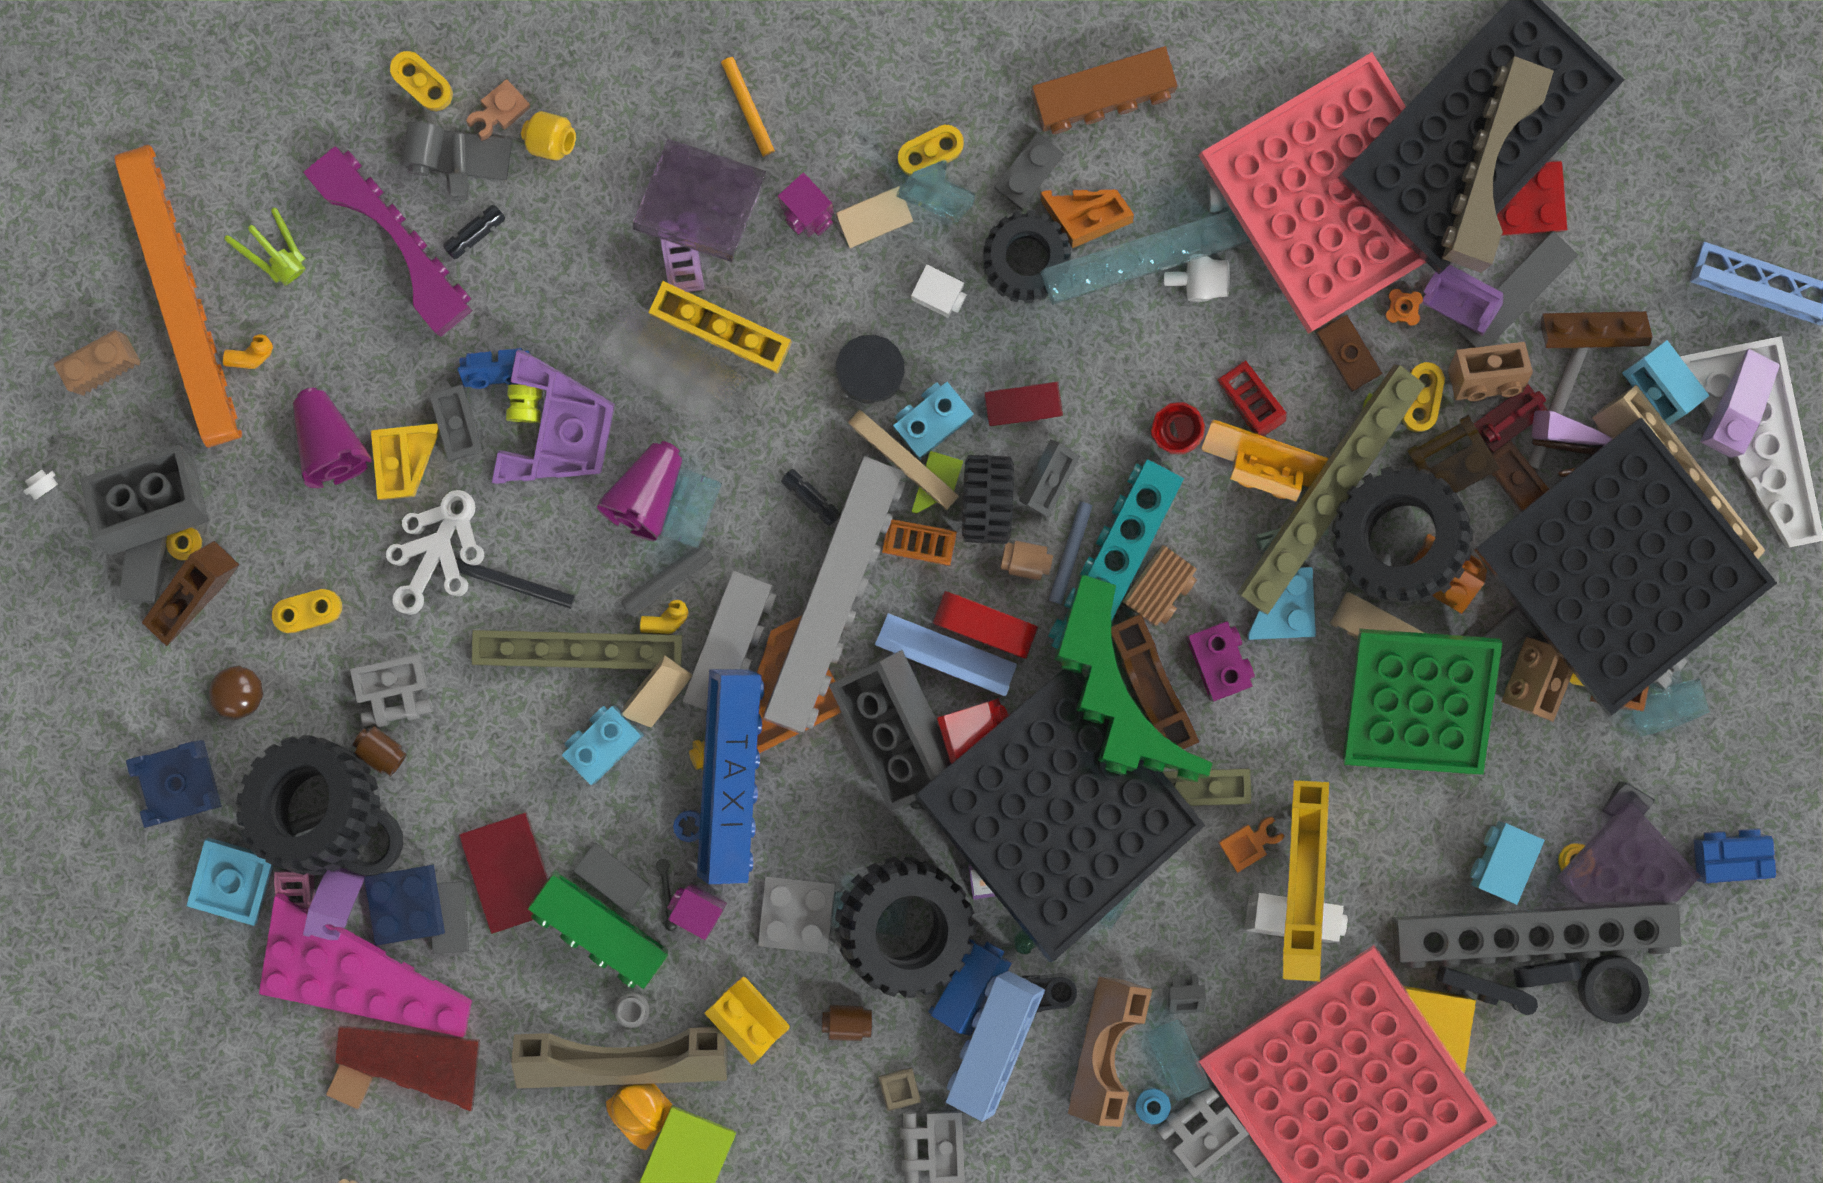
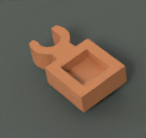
(501, 106)

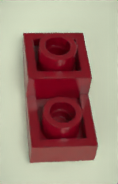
(1023, 403)

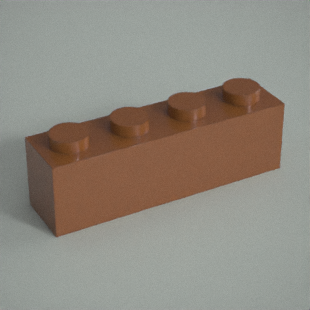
(1103, 90)

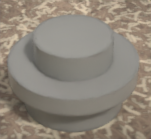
(632, 1010)

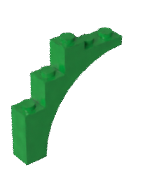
(1129, 735)

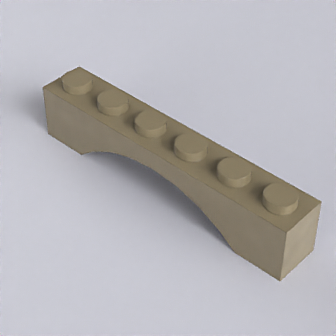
(1476, 228)
(555, 1062)

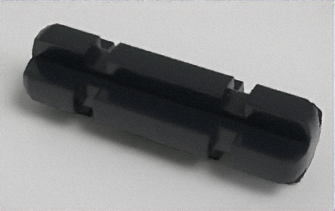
(474, 231)
(810, 497)

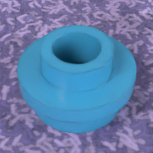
(1148, 1096)

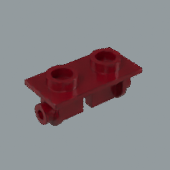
(1510, 418)

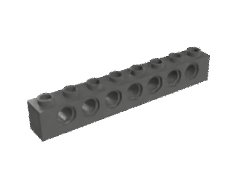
(1661, 933)

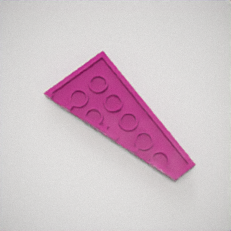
(353, 977)

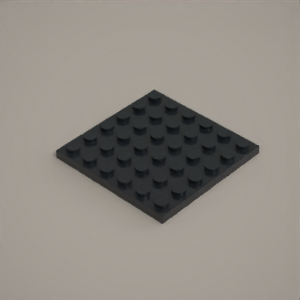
(1625, 566)
(1050, 822)

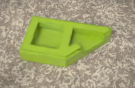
(944, 468)

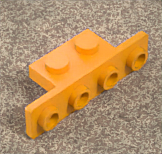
(1263, 461)

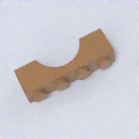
(1097, 1089)

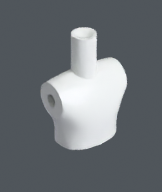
(1203, 280)

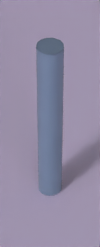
(1070, 553)

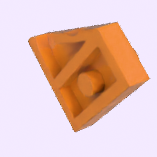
(1087, 213)

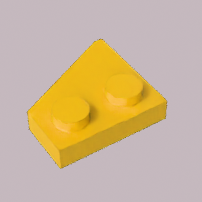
(401, 458)

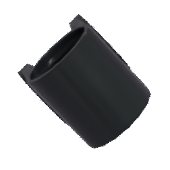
(1046, 982)

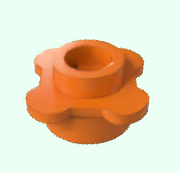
(1395, 312)

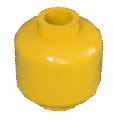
(548, 136)

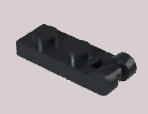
(1487, 990)

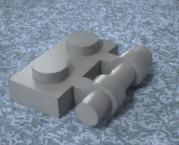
(390, 679)
(1207, 1141)
(944, 1147)

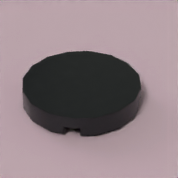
(870, 369)

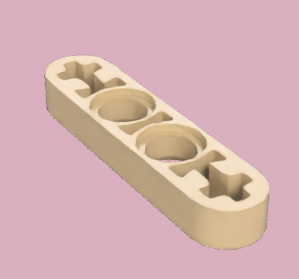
(903, 459)

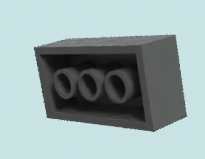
(892, 727)

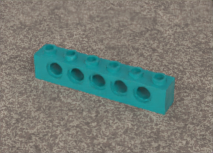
(1164, 487)

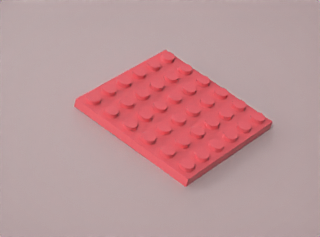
(1294, 208)
(1348, 1082)

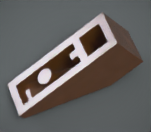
(190, 591)

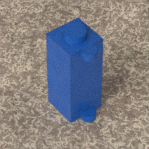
(966, 991)

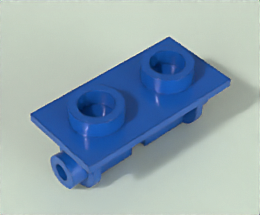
(480, 371)

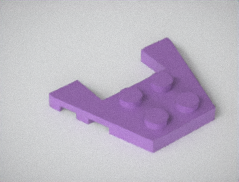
(571, 429)

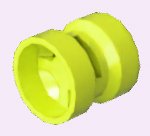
(523, 404)

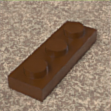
(1596, 329)

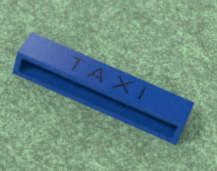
(729, 776)

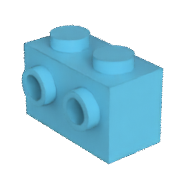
(1668, 382)
(932, 419)
(601, 744)
(1506, 861)

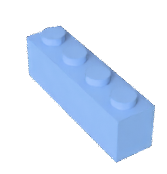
(994, 1045)

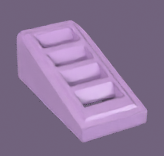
(669, 259)
(1556, 427)

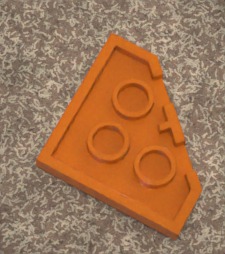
(769, 669)

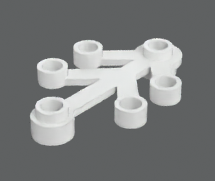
(437, 548)

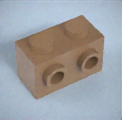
(1490, 371)
(1538, 680)

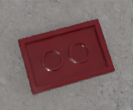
(505, 869)

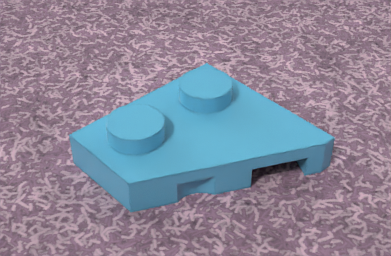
(1292, 614)

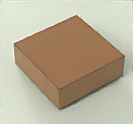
(349, 1086)

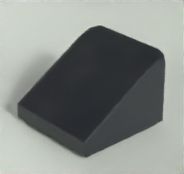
(1626, 793)

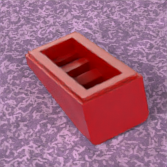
(1251, 418)

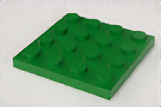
(1421, 701)

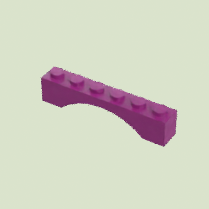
(433, 295)

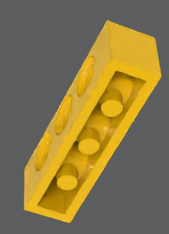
(720, 327)

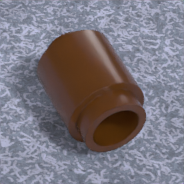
(379, 751)
(847, 1023)

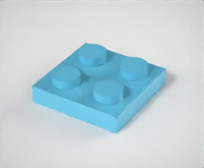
(230, 882)

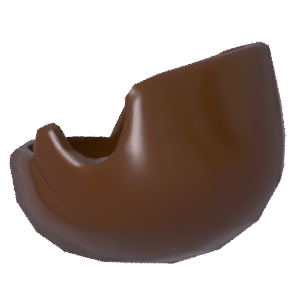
(235, 692)

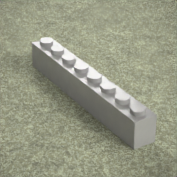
(833, 595)

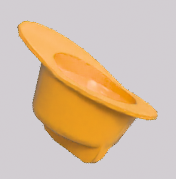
(639, 1112)

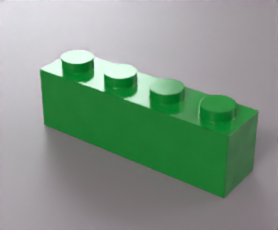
(598, 930)

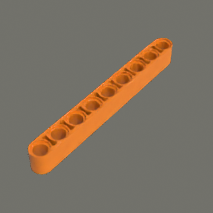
(176, 296)

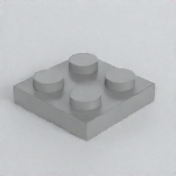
(796, 914)

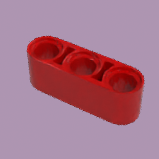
(985, 624)

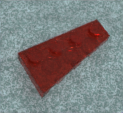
(425, 1062)

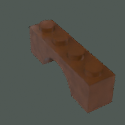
(1150, 681)

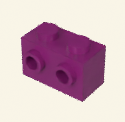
(806, 207)
(1220, 660)

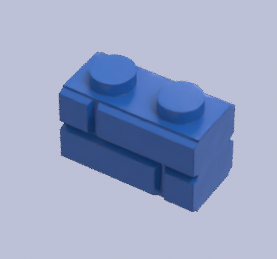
(1734, 857)

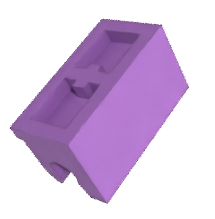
(1463, 299)
(333, 903)

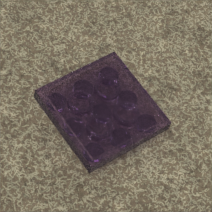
(699, 200)

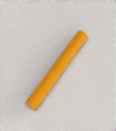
(747, 106)

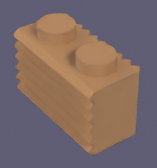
(97, 362)
(1159, 586)

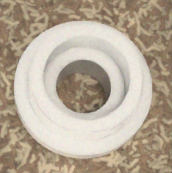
(40, 484)

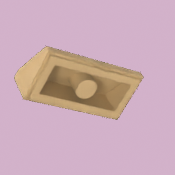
(873, 217)
(656, 692)

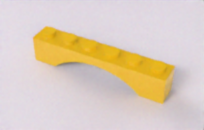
(1306, 881)

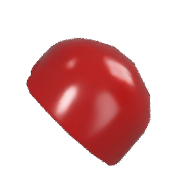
(1189, 427)

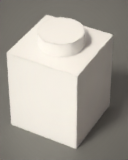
(939, 292)

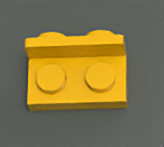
(747, 1020)

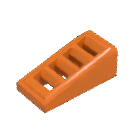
(948, 547)

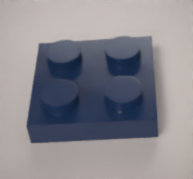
(404, 905)

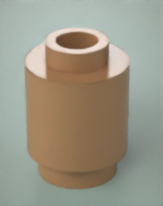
(1026, 560)

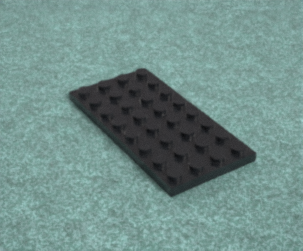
(1420, 157)

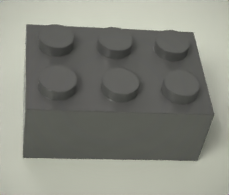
(144, 500)

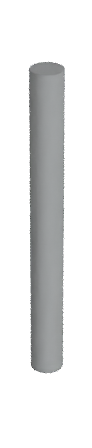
(1560, 399)

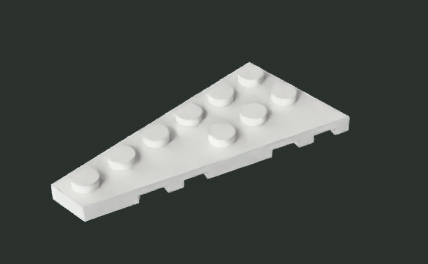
(1776, 456)

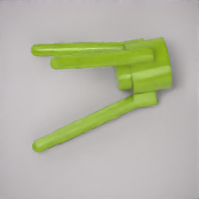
(285, 265)

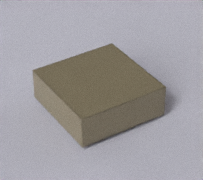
(899, 1089)

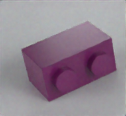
(695, 910)

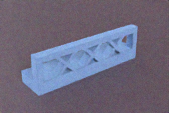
(1760, 291)
(946, 654)

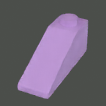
(1741, 405)

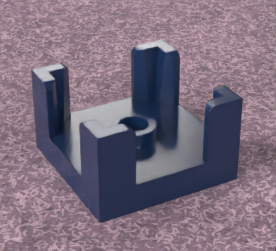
(175, 783)

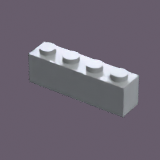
(731, 632)

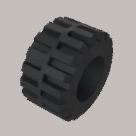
(1014, 228)
(988, 499)

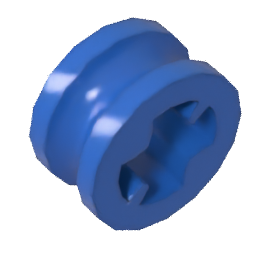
(678, 829)

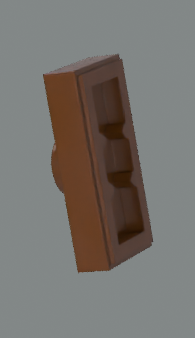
(1349, 353)

